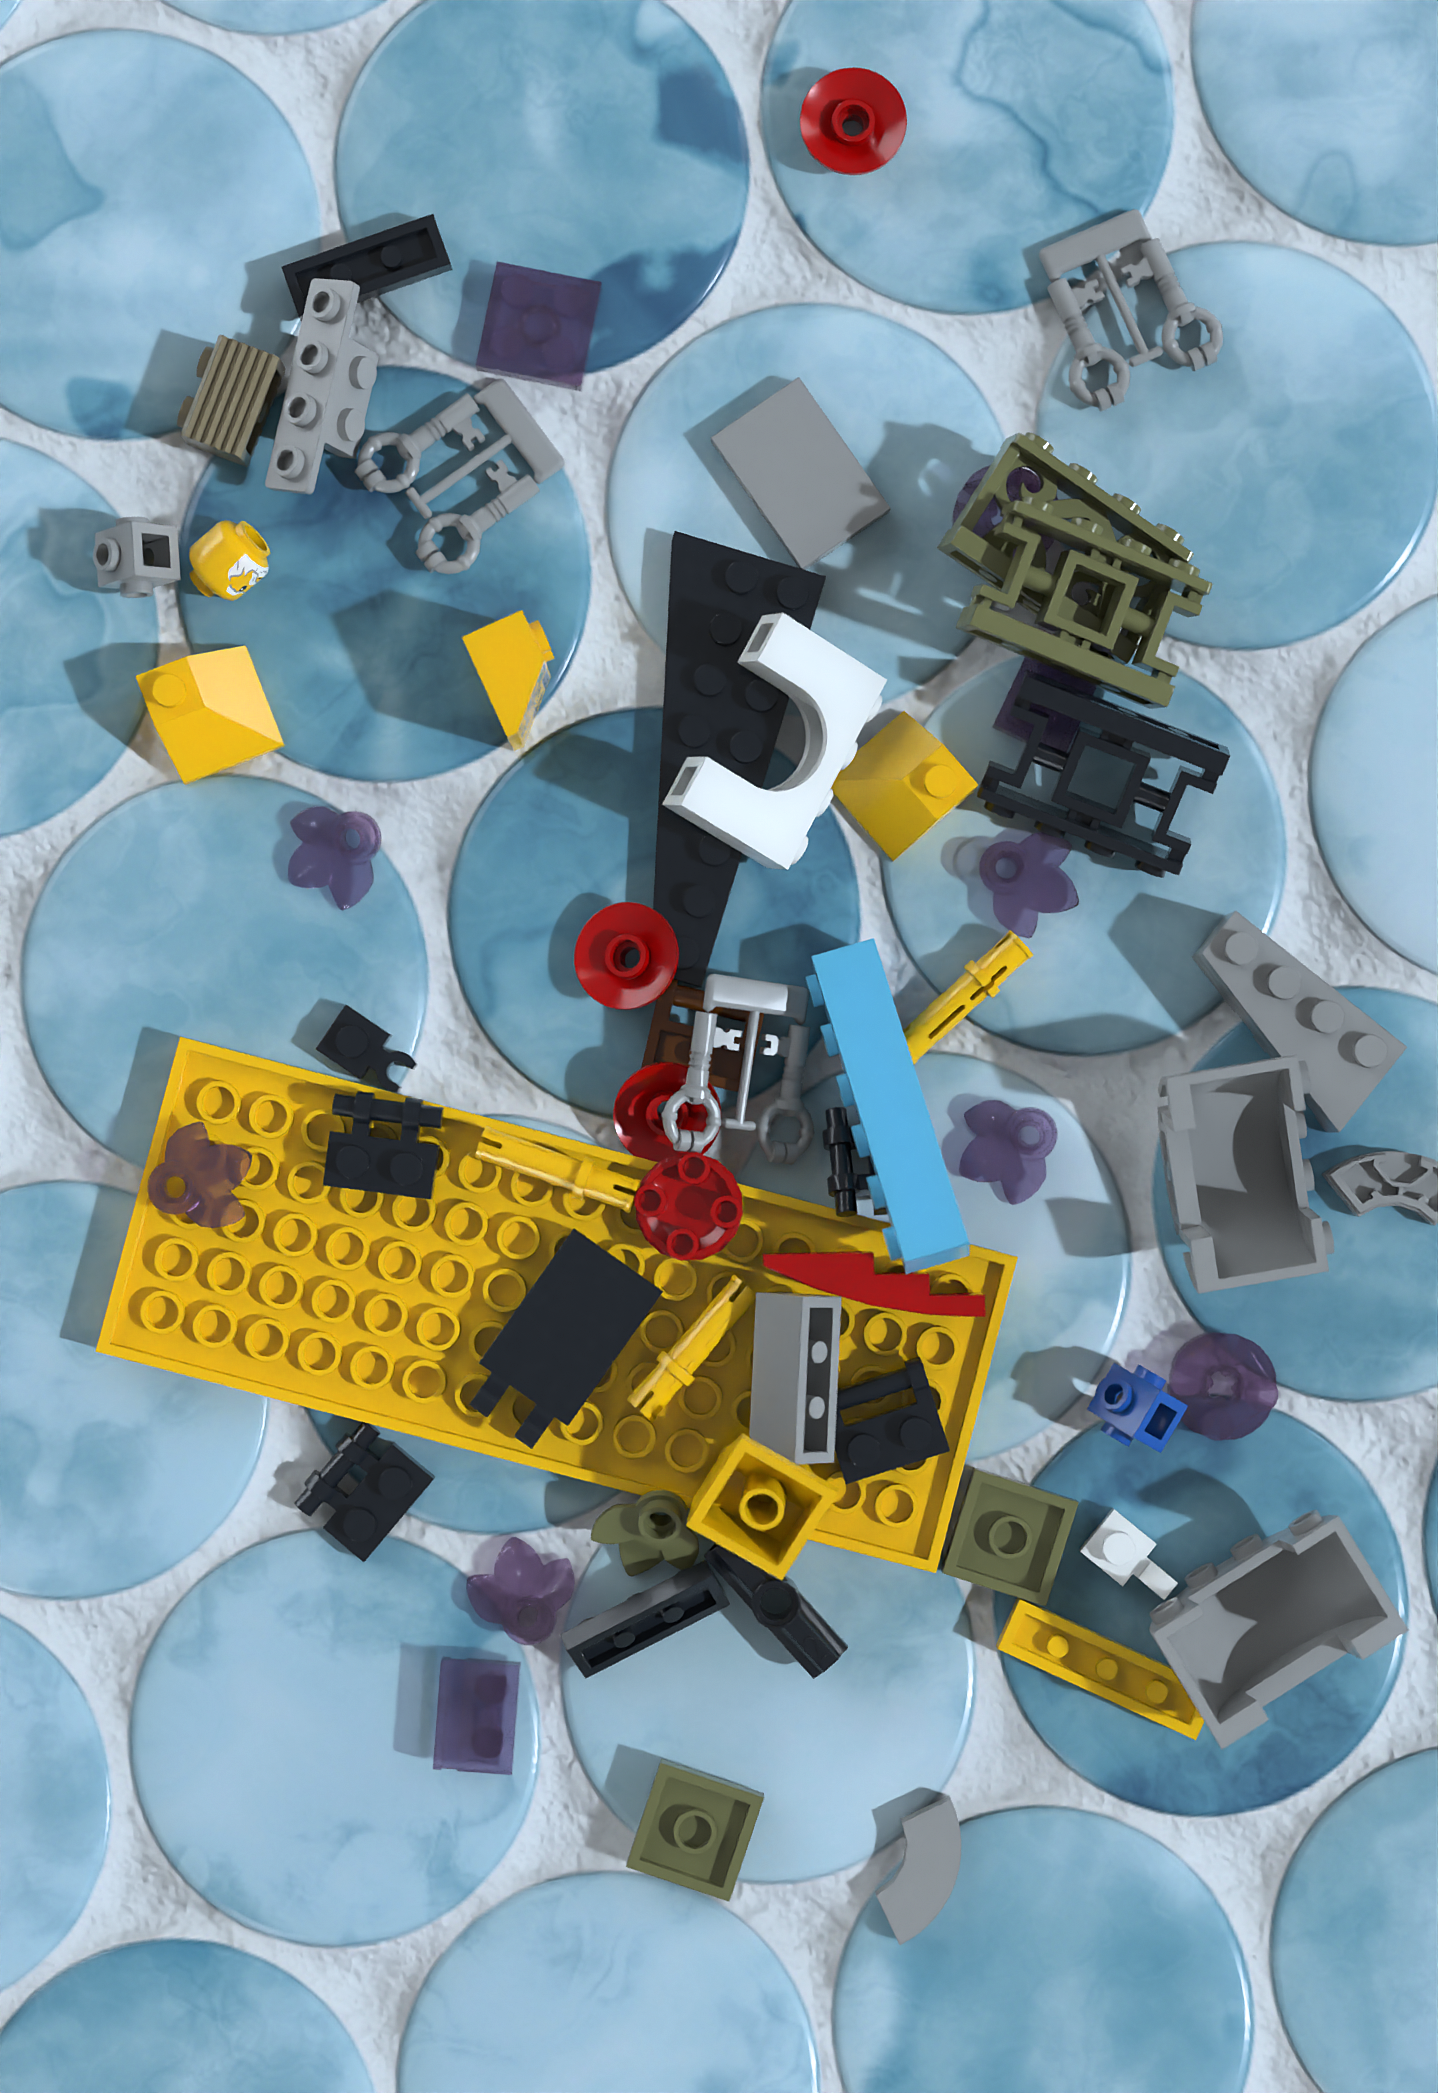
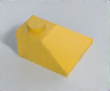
(210, 711)
(902, 785)

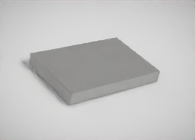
(800, 474)

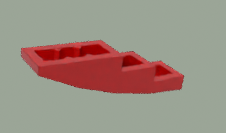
(853, 1277)

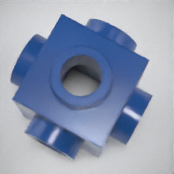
(1136, 1407)

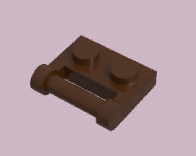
(672, 1040)

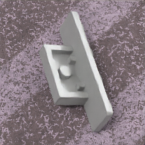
(324, 390)

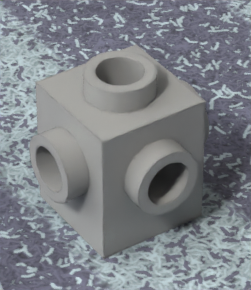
(136, 556)

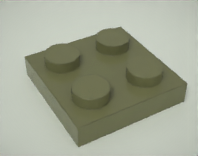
(1009, 1536)
(695, 1830)

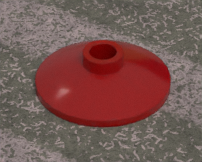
(859, 97)
(603, 949)
(637, 1112)

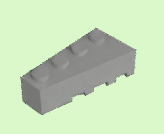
(1299, 1015)

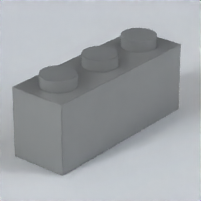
(796, 1375)

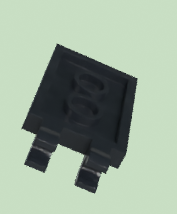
(565, 1334)

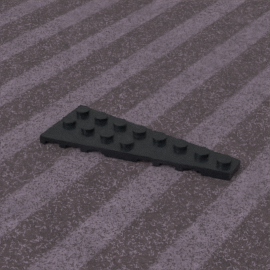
(715, 713)

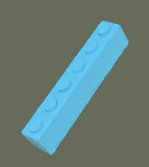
(889, 1107)

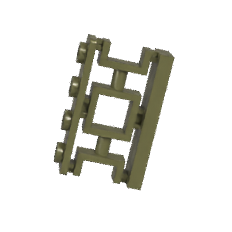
(1070, 644)

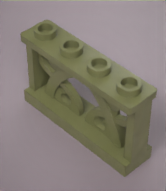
(992, 556)

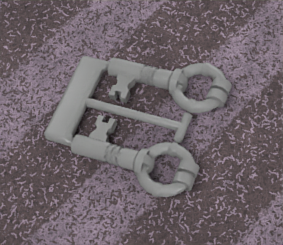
(1094, 245)
(519, 429)
(757, 998)

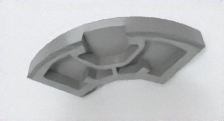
(1387, 1180)
(927, 1870)

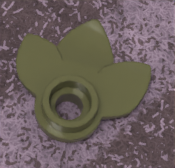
(646, 1536)

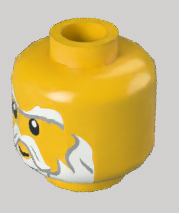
(228, 560)

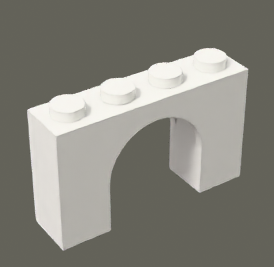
(834, 701)

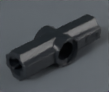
(797, 1628)

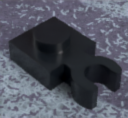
(359, 1045)

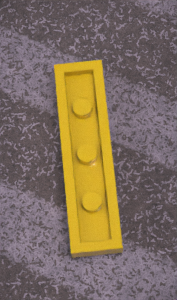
(1099, 1666)

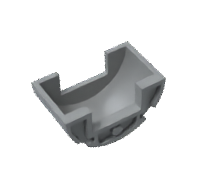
(1241, 1173)
(1272, 1620)

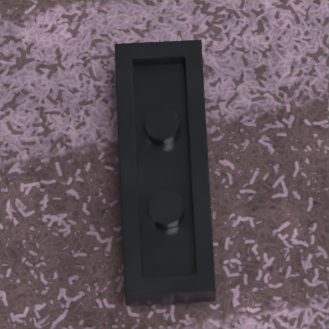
(374, 262)
(645, 1619)

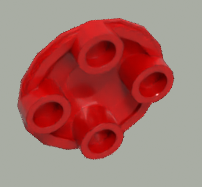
(688, 1206)

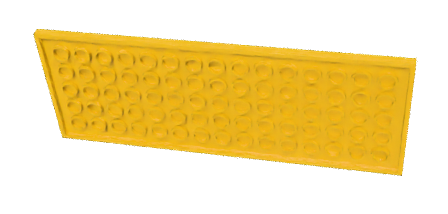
(396, 1298)

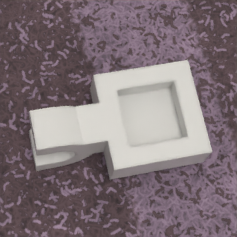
(1123, 1551)

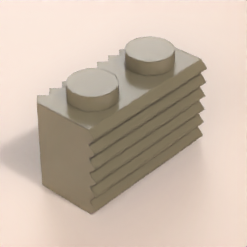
(231, 400)

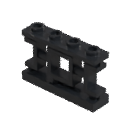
(1119, 731)

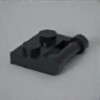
(892, 1436)

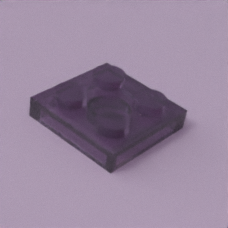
(539, 326)

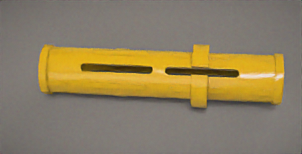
(965, 994)
(558, 1169)
(692, 1348)

